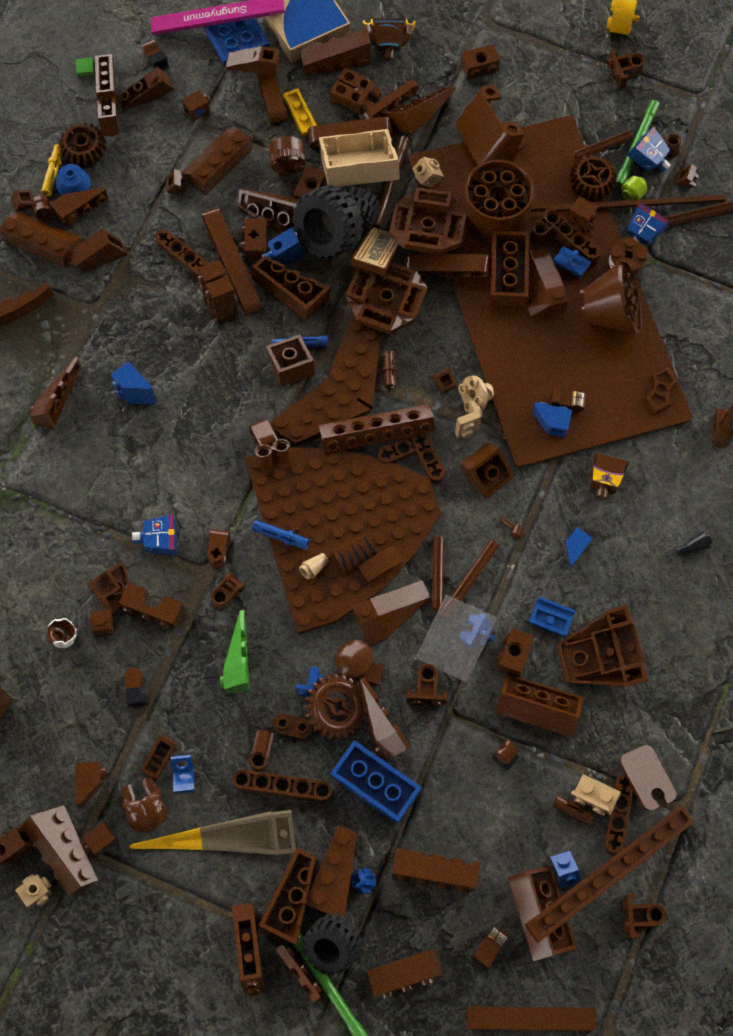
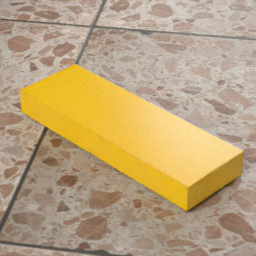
(299, 111)

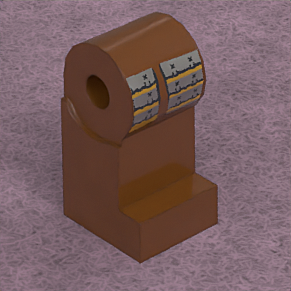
(571, 400)
(490, 947)

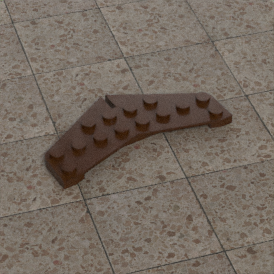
(336, 398)

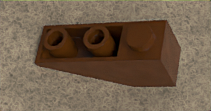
(256, 60)
(148, 88)
(77, 204)

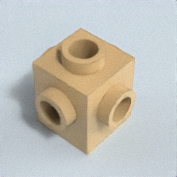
(427, 171)
(28, 894)

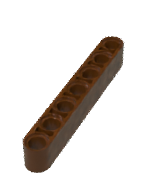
(232, 261)

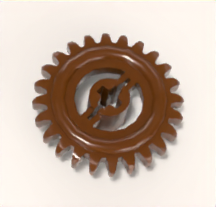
(317, 707)

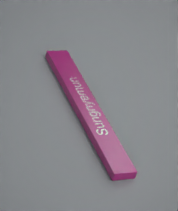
(215, 15)

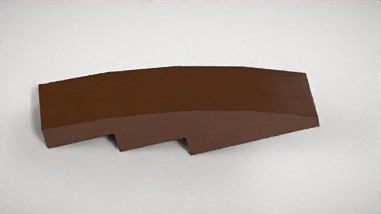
(24, 304)

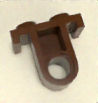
(625, 67)
(426, 689)
(639, 915)

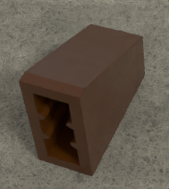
(97, 251)

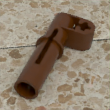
(723, 427)

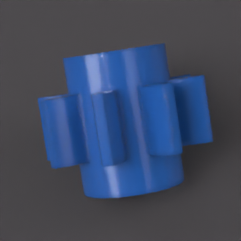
(363, 881)

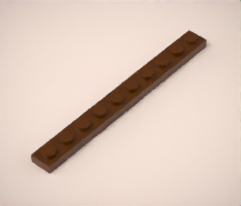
(608, 874)

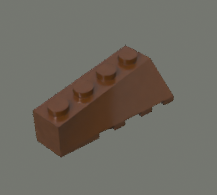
(289, 900)

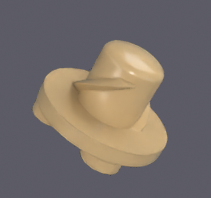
(475, 390)

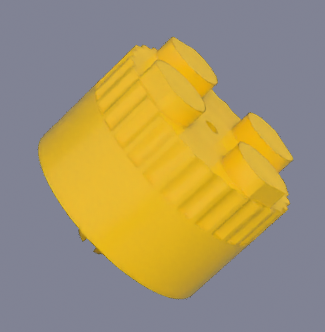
(622, 16)

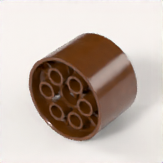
(497, 177)

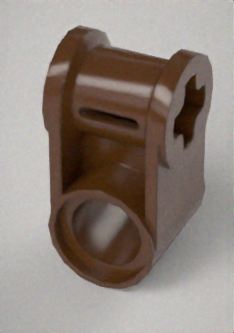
(218, 545)
(229, 589)

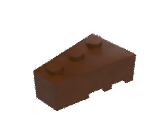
(405, 973)

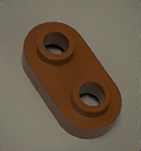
(291, 728)

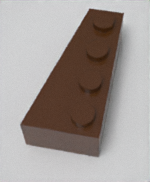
(295, 291)

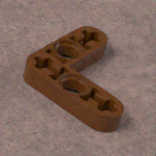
(415, 448)

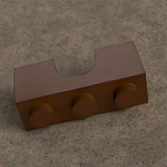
(166, 613)

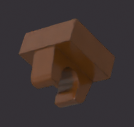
(687, 176)
(174, 182)

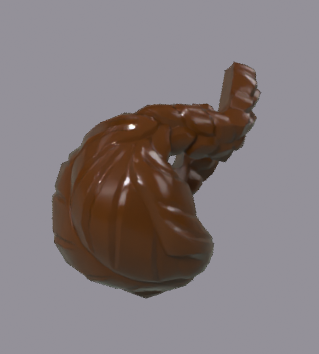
(145, 813)

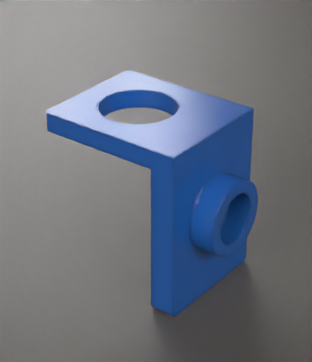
(182, 775)

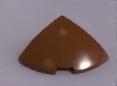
(110, 586)

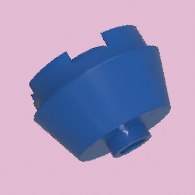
(72, 179)

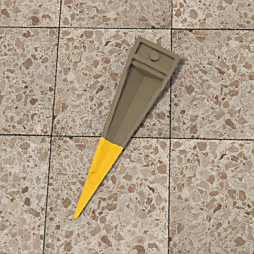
(259, 833)

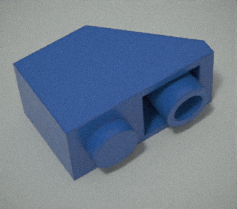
(552, 419)

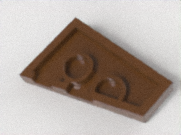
(300, 973)

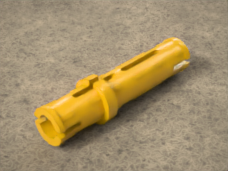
(54, 165)

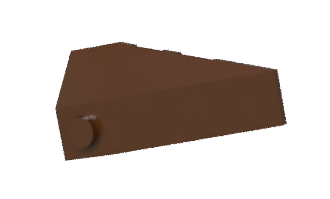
(545, 286)

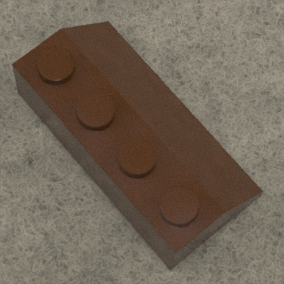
(218, 160)
(39, 238)
(539, 705)
(533, 893)

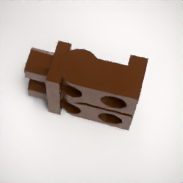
(354, 91)

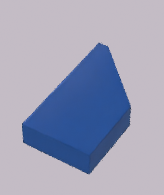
(577, 544)

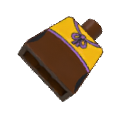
(606, 474)

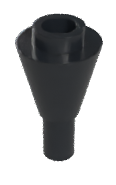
(699, 542)

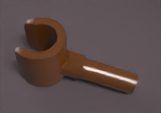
(516, 529)

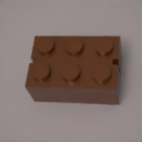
(217, 292)

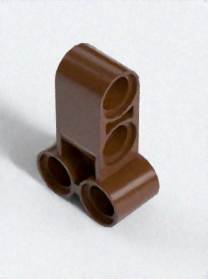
(268, 446)

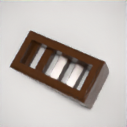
(153, 753)

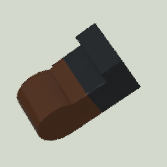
(154, 55)
(133, 686)
(506, 755)

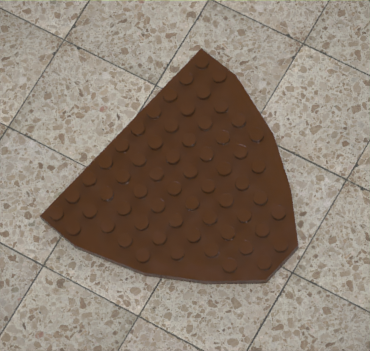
(331, 503)

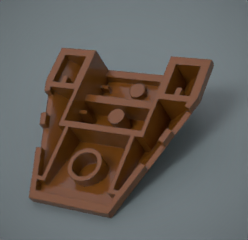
(605, 652)

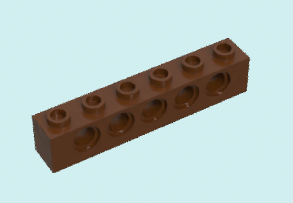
(376, 428)

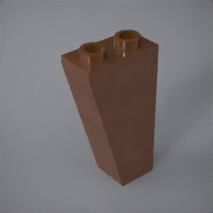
(248, 949)

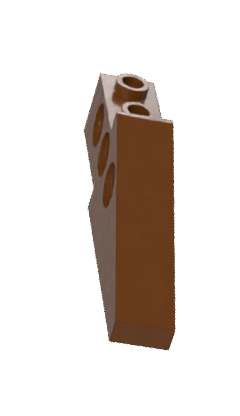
(107, 95)

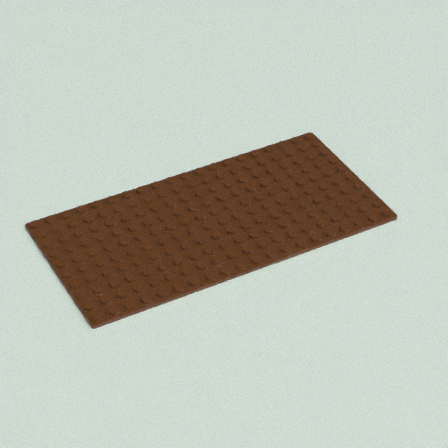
(562, 349)

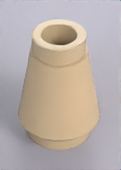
(313, 566)

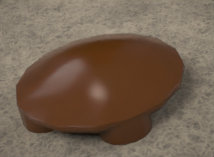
(354, 658)

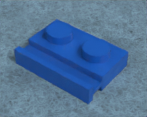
(551, 617)

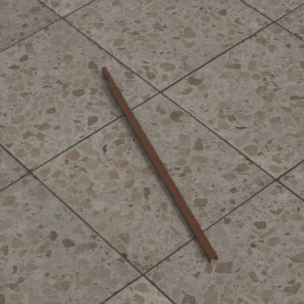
(634, 203)

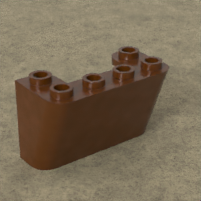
(484, 132)

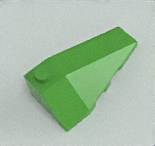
(235, 671)

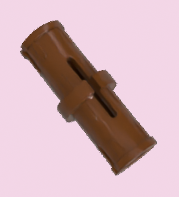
(389, 369)
(573, 810)

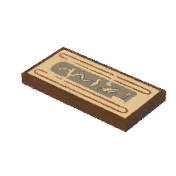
(376, 251)

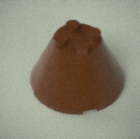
(613, 300)

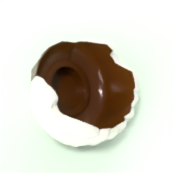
(61, 633)

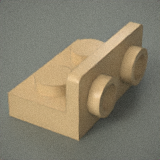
(596, 795)

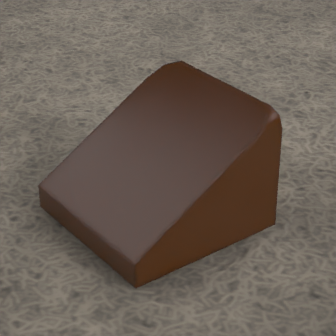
(21, 199)
(444, 379)

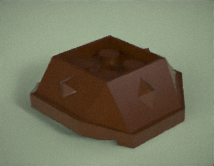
(428, 221)
(390, 315)

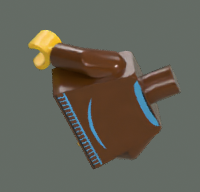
(389, 34)

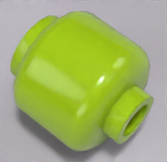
(634, 188)

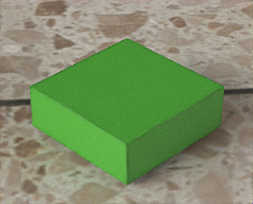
(85, 67)

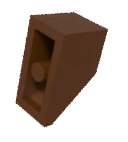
(88, 781)

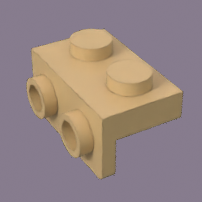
(470, 423)

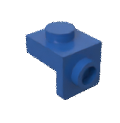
(313, 678)
(565, 869)

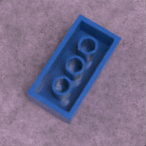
(375, 782)

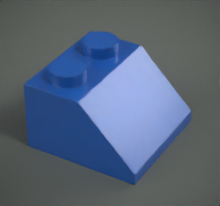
(132, 386)

